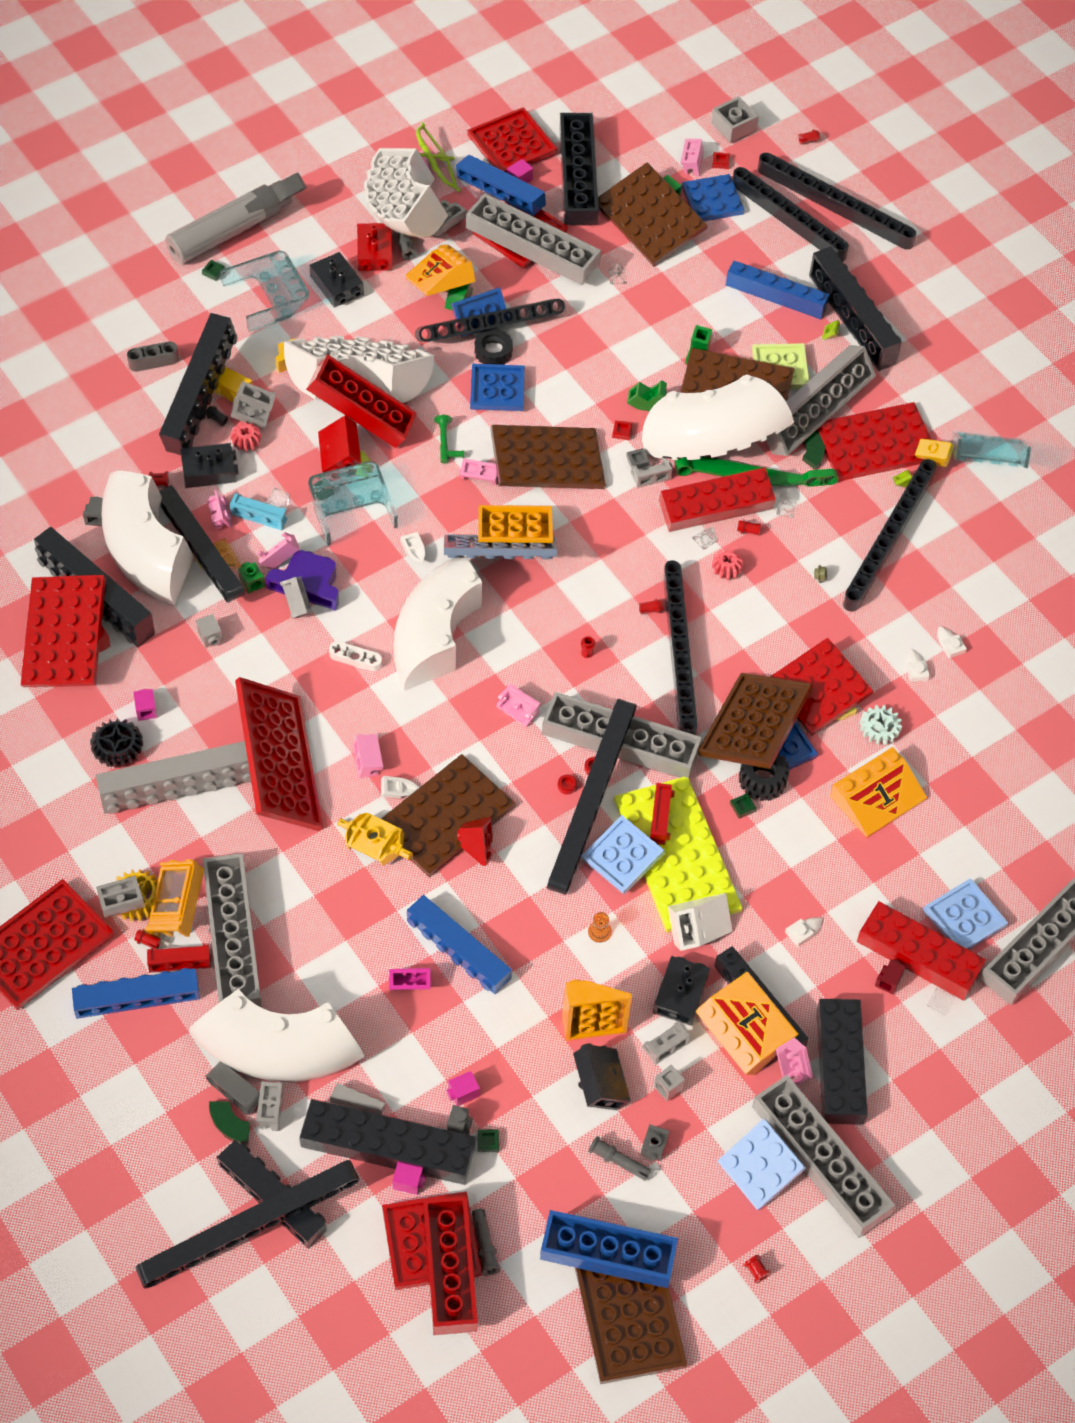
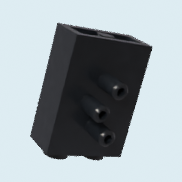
(336, 279)
(209, 465)
(681, 990)
(601, 1077)

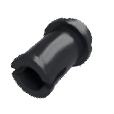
(217, 416)

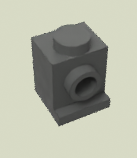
(93, 512)
(459, 1120)
(657, 1135)

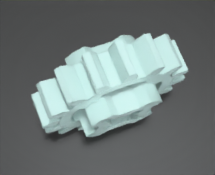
(879, 726)

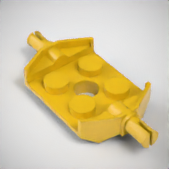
(384, 847)

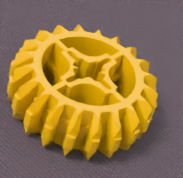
(145, 884)

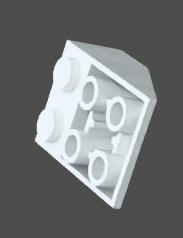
(699, 921)

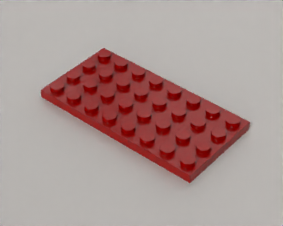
(278, 754)

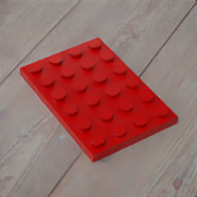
(873, 441)
(63, 631)
(47, 942)

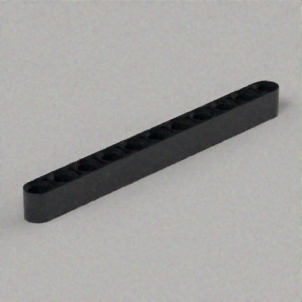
(836, 201)
(889, 535)
(673, 578)
(591, 797)
(247, 1224)

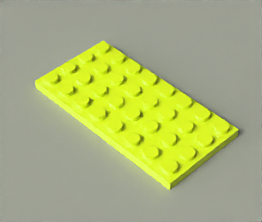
(691, 858)

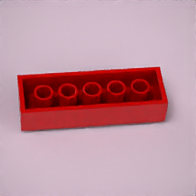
(361, 401)
(717, 499)
(921, 950)
(450, 1265)

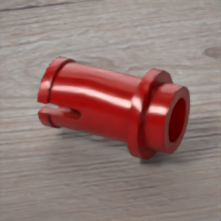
(813, 135)
(748, 527)
(651, 606)
(587, 645)
(147, 939)

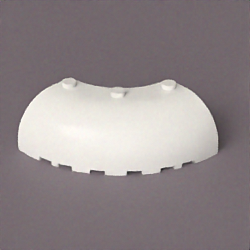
(402, 194)
(388, 366)
(715, 420)
(137, 541)
(429, 619)
(274, 1043)

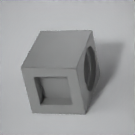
(209, 630)
(669, 1083)

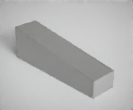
(351, 1098)

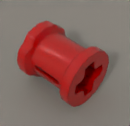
(160, 479)
(757, 1268)

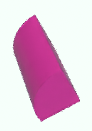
(409, 979)

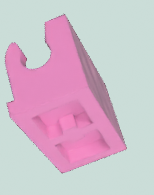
(692, 155)
(479, 470)
(280, 552)
(518, 705)
(367, 755)
(794, 1061)

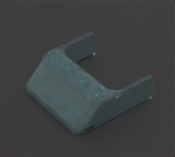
(279, 282)
(991, 448)
(348, 490)

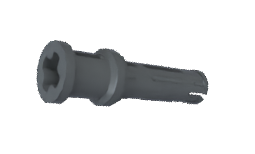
(406, 245)
(610, 1153)
(486, 1251)

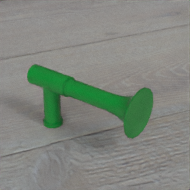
(443, 421)

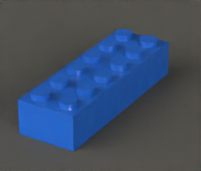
(608, 1248)

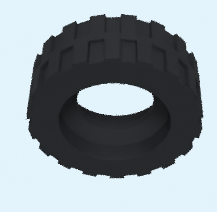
(493, 336)

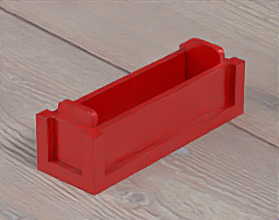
(660, 816)
(178, 958)

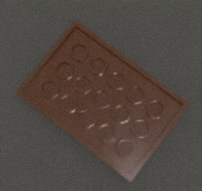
(650, 214)
(715, 370)
(547, 457)
(755, 720)
(441, 807)
(629, 1327)

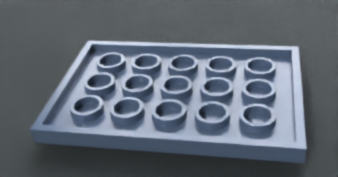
(468, 545)

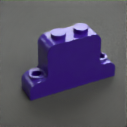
(317, 576)

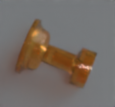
(600, 930)

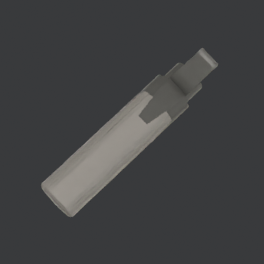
(232, 218)

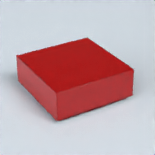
(720, 160)
(622, 430)

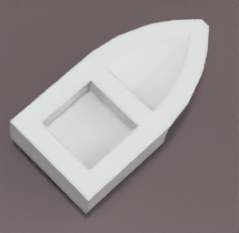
(413, 546)
(950, 643)
(916, 667)
(397, 787)
(803, 930)

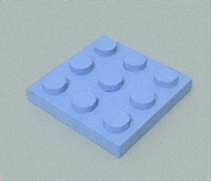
(622, 854)
(965, 915)
(761, 1164)

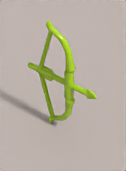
(442, 156)

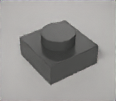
(637, 458)

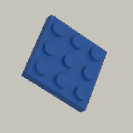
(713, 197)
(497, 387)

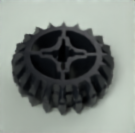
(126, 747)

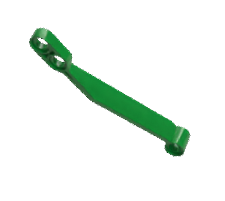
(777, 478)

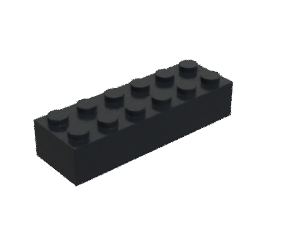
(841, 1061)

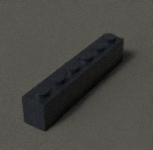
(263, 1184)

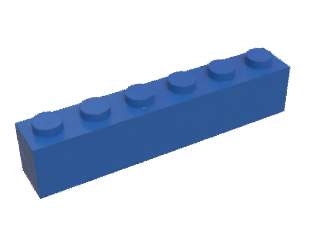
(501, 185)
(777, 289)
(458, 944)
(135, 993)

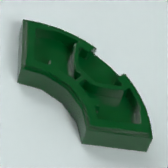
(814, 450)
(228, 1123)

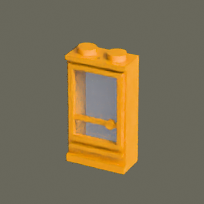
(175, 898)

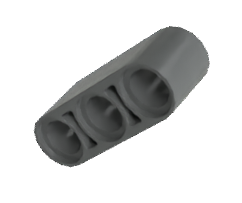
(152, 356)
(234, 1087)

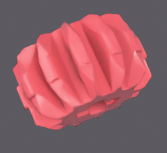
(245, 436)
(727, 564)

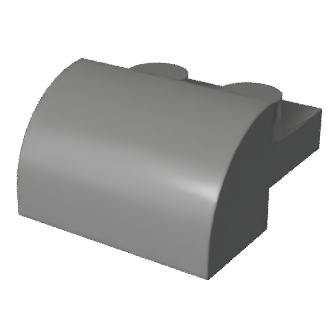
(456, 214)
(252, 405)
(120, 896)

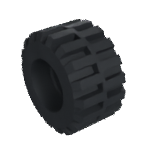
(765, 787)

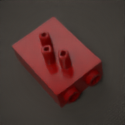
(374, 247)
(339, 445)

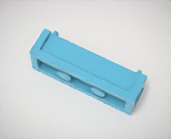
(258, 512)

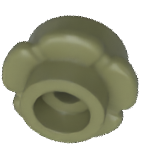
(820, 573)

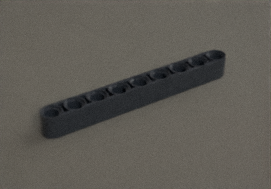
(788, 212)
(482, 323)
(200, 545)

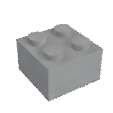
(734, 119)

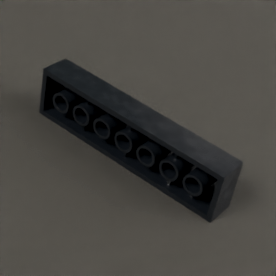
(578, 169)
(855, 308)
(198, 384)
(119, 606)
(387, 1141)

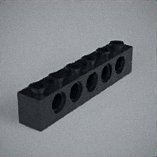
(732, 966)

